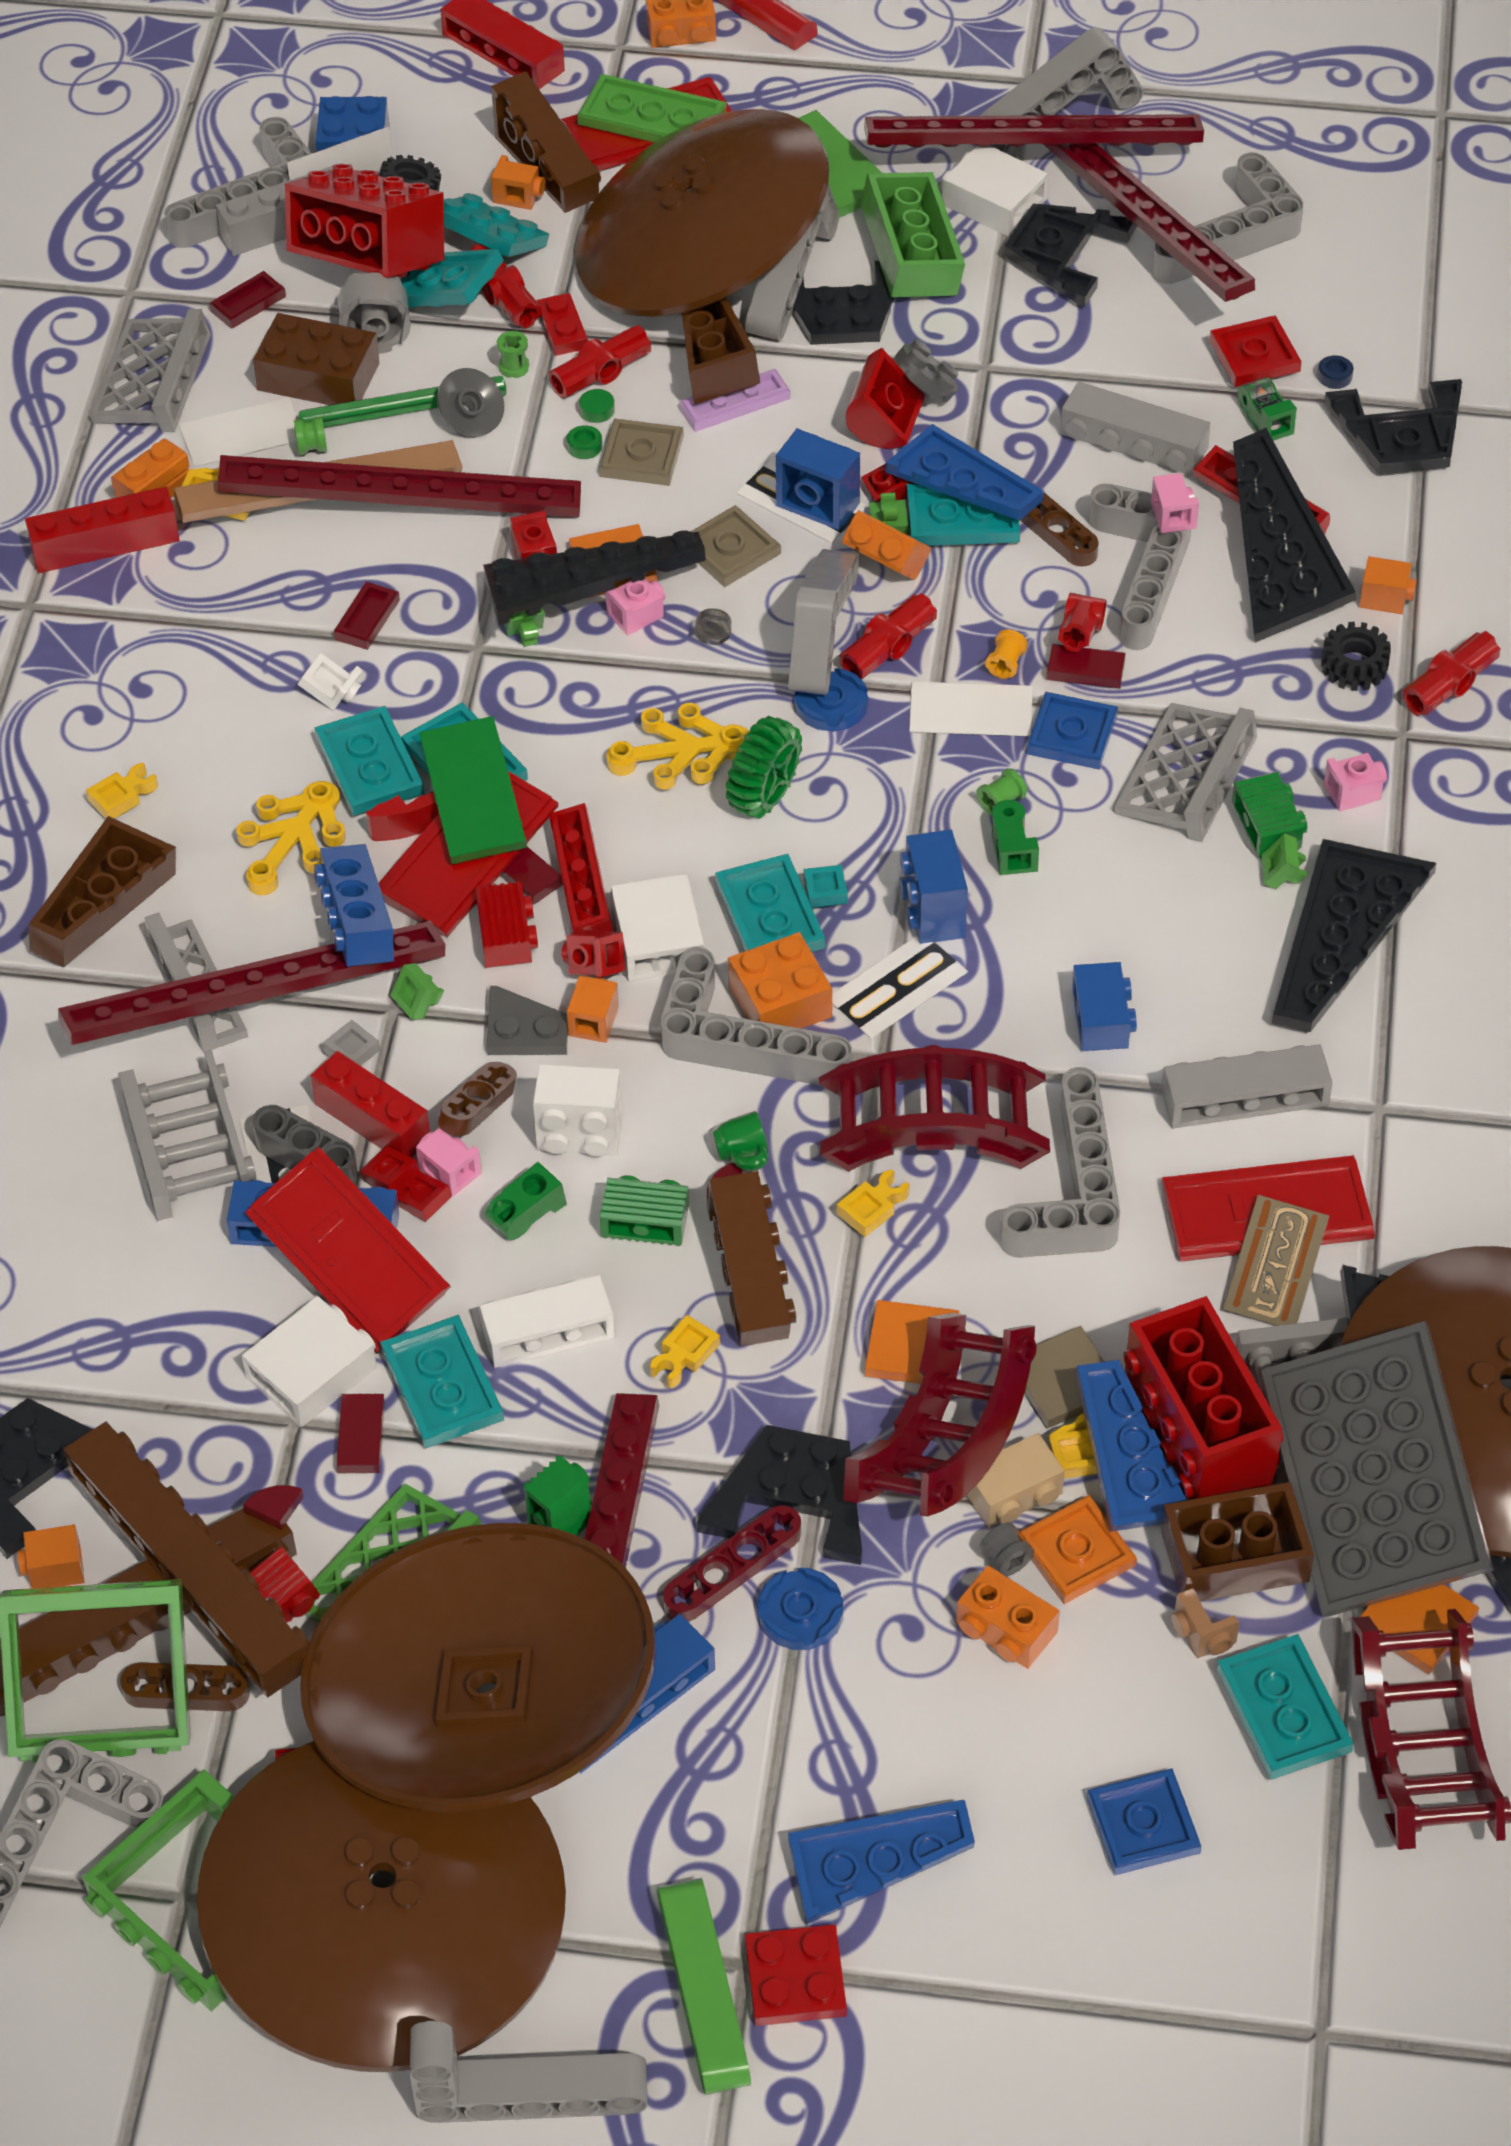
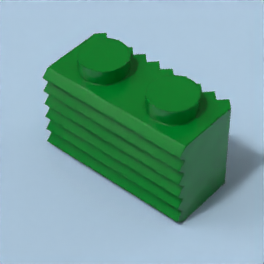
(1267, 811)
(644, 1210)
(559, 1497)

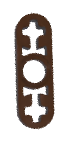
(1063, 542)
(476, 1111)
(198, 1700)

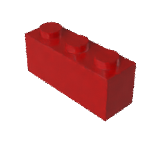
(369, 1105)

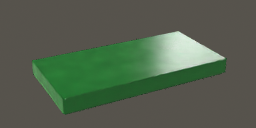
(472, 790)

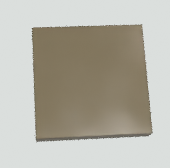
(641, 452)
(735, 546)
(1052, 1375)

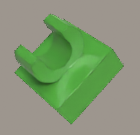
(890, 512)
(526, 626)
(1282, 862)
(415, 991)

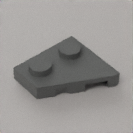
(524, 1026)

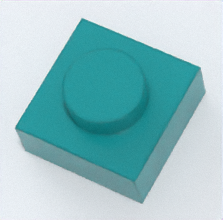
(825, 886)

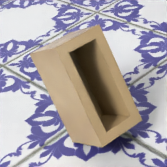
(1018, 1481)

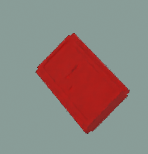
(613, 149)
(441, 892)
(1214, 1208)
(347, 1248)

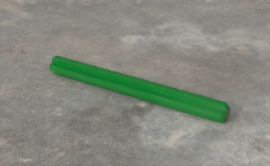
(380, 406)

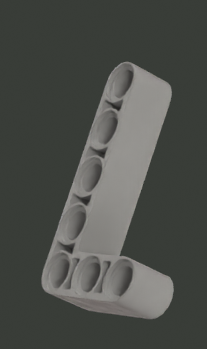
(1069, 74)
(196, 217)
(1269, 219)
(779, 286)
(1131, 515)
(816, 610)
(739, 1043)
(1092, 1181)
(75, 1785)
(519, 2087)

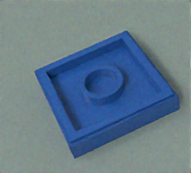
(1072, 730)
(1143, 1821)

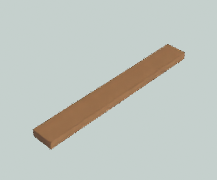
(205, 502)

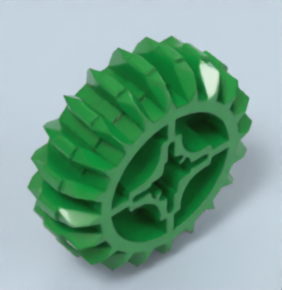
(763, 766)

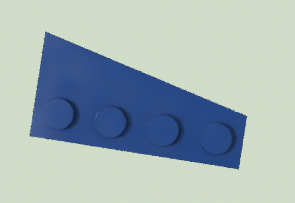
(960, 471)
(1125, 1450)
(866, 1855)

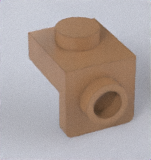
(1203, 1636)

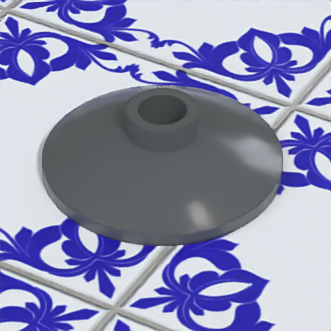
(479, 393)

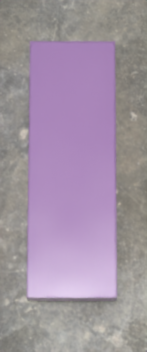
(736, 404)

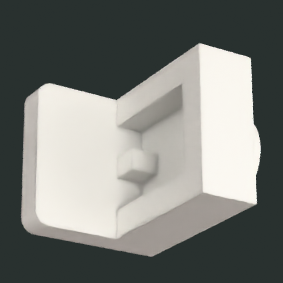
(330, 682)

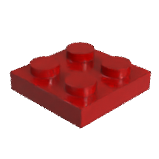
(1255, 350)
(795, 1975)

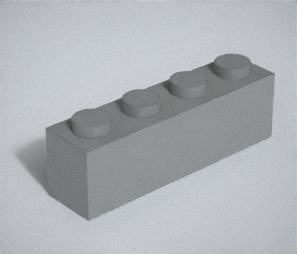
(254, 218)
(1135, 428)
(1246, 1086)

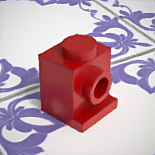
(531, 535)
(586, 953)

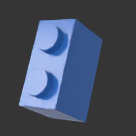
(1102, 1006)

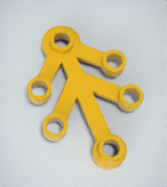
(685, 747)
(316, 800)

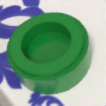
(596, 405)
(584, 442)

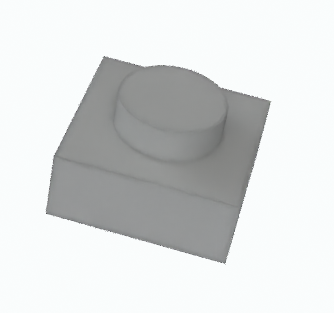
(352, 1042)

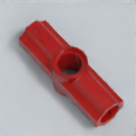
(509, 292)
(599, 361)
(888, 636)
(1451, 673)

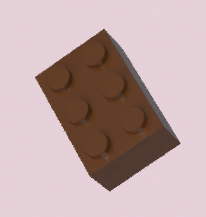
(315, 360)
(1237, 1542)

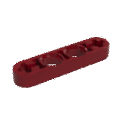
(727, 1559)

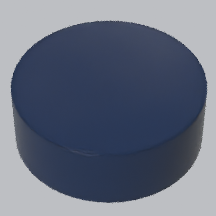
(1335, 372)

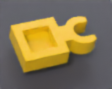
(118, 793)
(871, 1206)
(684, 1347)

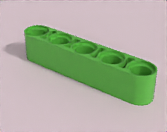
(703, 1986)

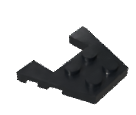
(1052, 239)
(844, 313)
(1402, 438)
(29, 1457)
(794, 1472)

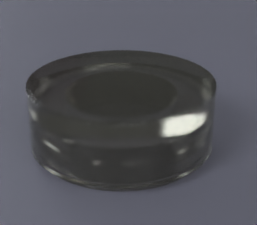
(713, 626)

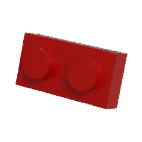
(562, 324)

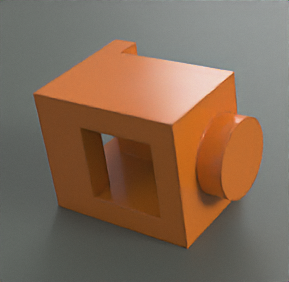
(516, 184)

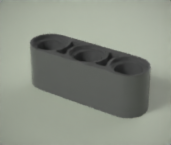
(295, 1133)

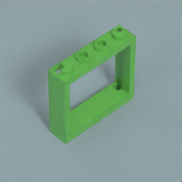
(120, 1741)
(131, 1854)

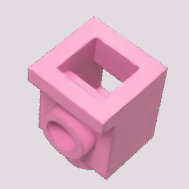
(1173, 503)
(635, 605)
(1354, 781)
(448, 1160)

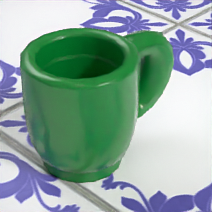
(742, 1142)

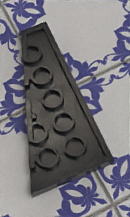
(1286, 552)
(582, 572)
(1345, 916)

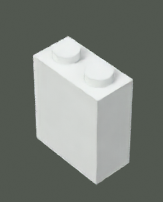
(993, 188)
(656, 924)
(310, 1361)

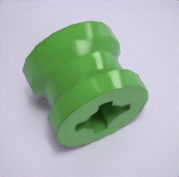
(310, 435)

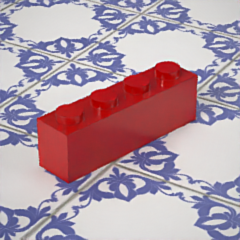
(503, 40)
(102, 529)

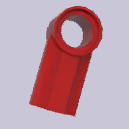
(1081, 619)

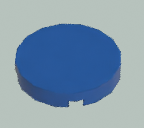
(840, 708)
(800, 1609)

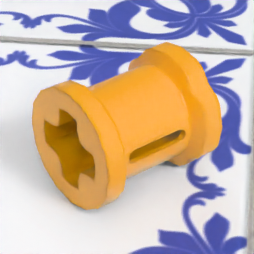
(1008, 649)

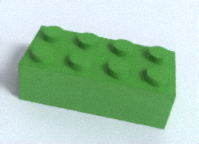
(912, 234)

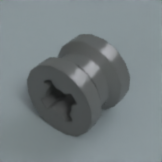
(1006, 1549)

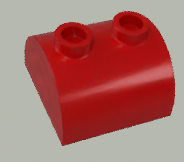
(883, 403)

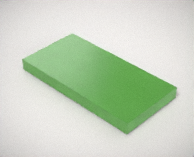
(643, 109)
(846, 164)

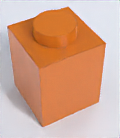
(1387, 585)
(592, 1008)
(52, 1557)

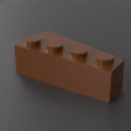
(749, 1258)

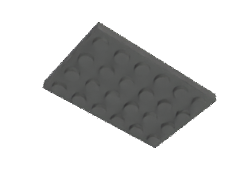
(1377, 1469)

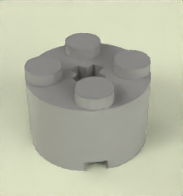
(376, 306)

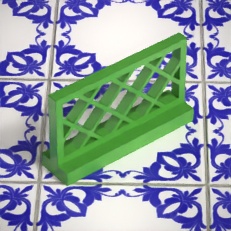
(384, 1522)

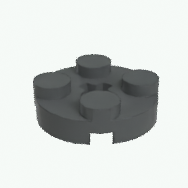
(926, 371)

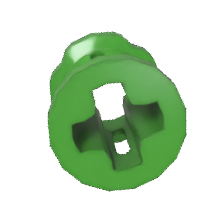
(516, 346)
(1007, 787)

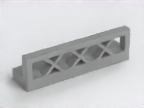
(174, 966)

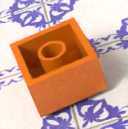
(781, 984)

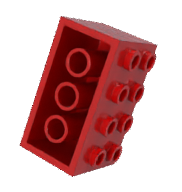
(365, 221)
(1202, 1401)

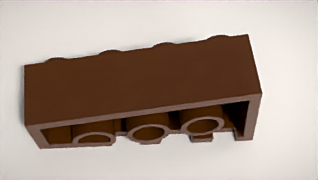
(538, 137)
(718, 352)
(99, 889)

